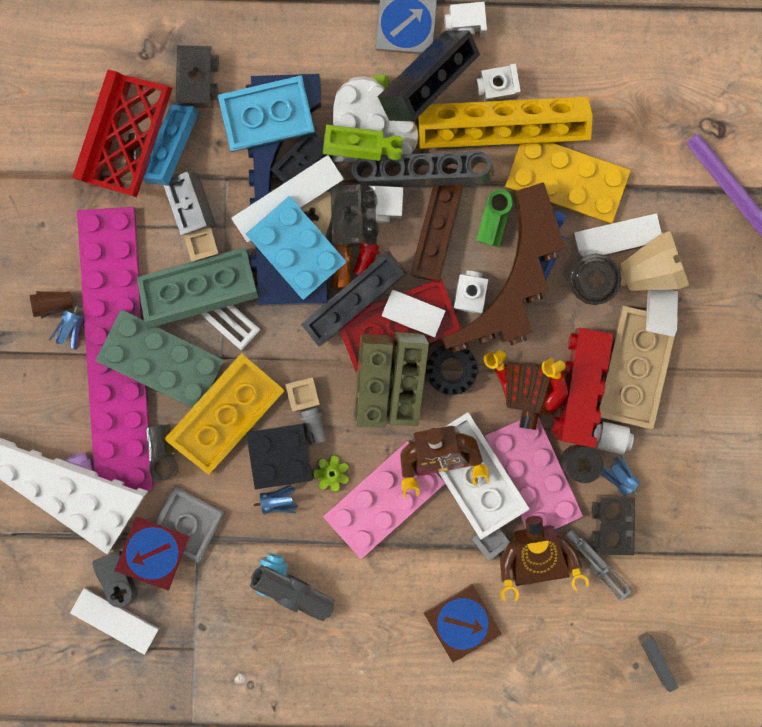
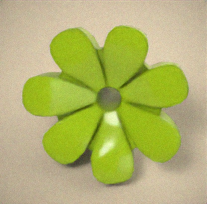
(325, 468)

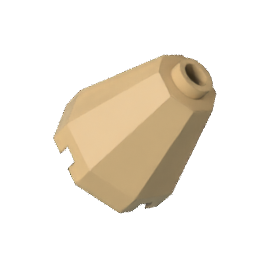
(655, 266)

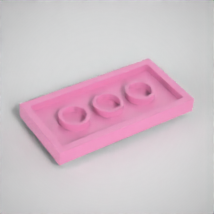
(535, 473)
(379, 505)

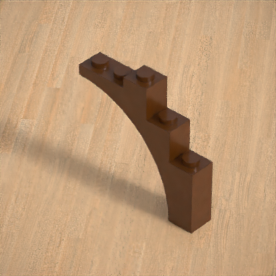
(537, 238)

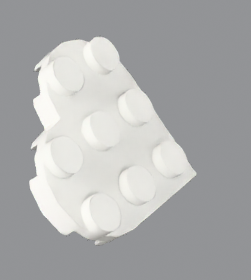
(359, 107)

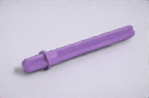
(726, 181)

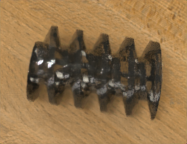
(592, 461)

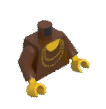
(537, 557)

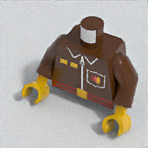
(437, 452)

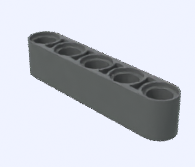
(434, 177)

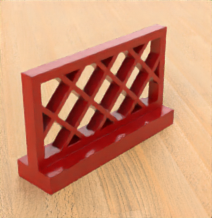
(105, 129)

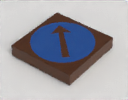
(462, 623)

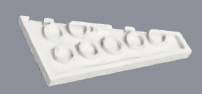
(71, 494)

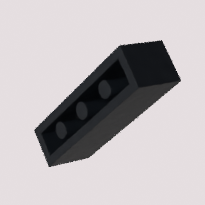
(429, 75)

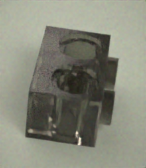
(622, 524)

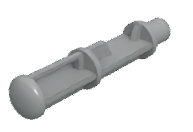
(598, 565)

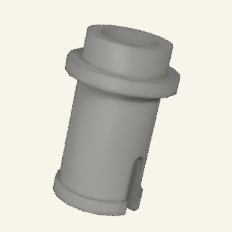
(313, 425)

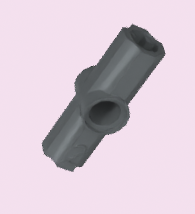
(292, 593)

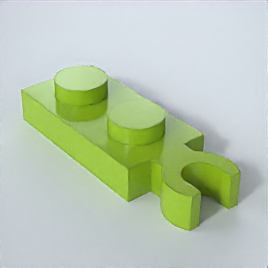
(360, 143)

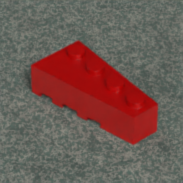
(585, 387)

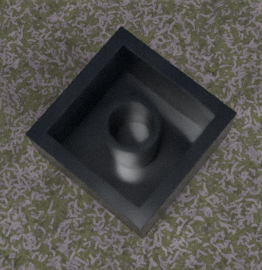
(279, 456)

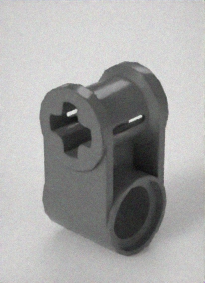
(114, 581)

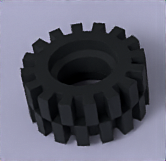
(446, 386)

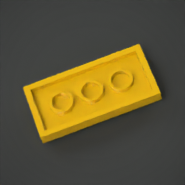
(570, 178)
(224, 414)

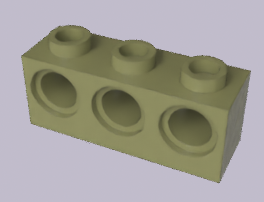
(407, 378)
(373, 380)

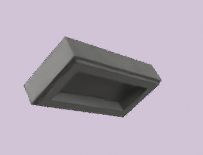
(658, 662)

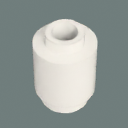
(613, 438)

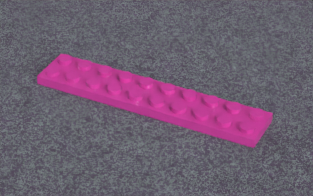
(116, 402)

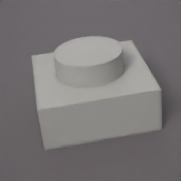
(492, 544)

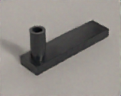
(354, 298)

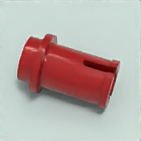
(366, 258)

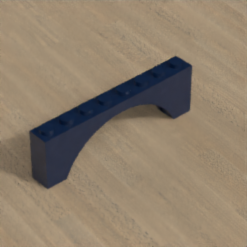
(270, 285)

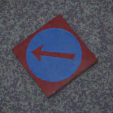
(152, 553)

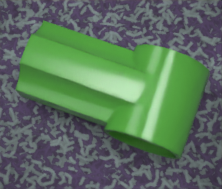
(494, 221)

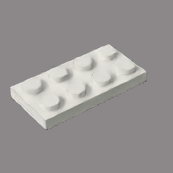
(485, 505)

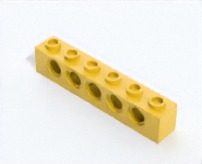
(505, 122)

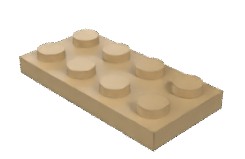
(635, 371)

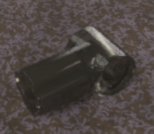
(160, 450)

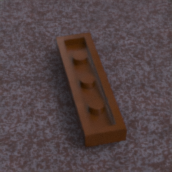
(436, 231)

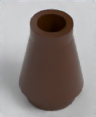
(48, 303)

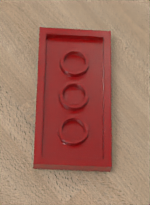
(371, 320)

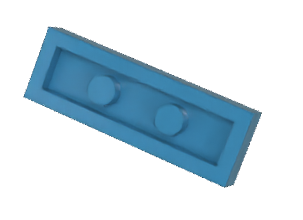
(170, 144)

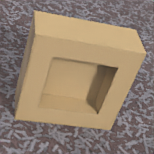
(201, 244)
(302, 394)

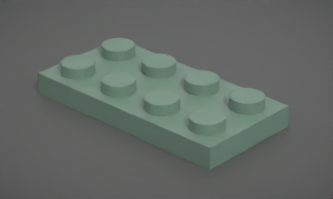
(196, 287)
(159, 359)

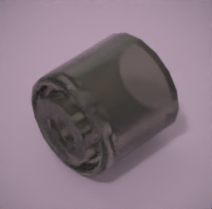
(583, 265)

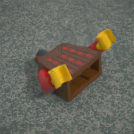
(530, 386)

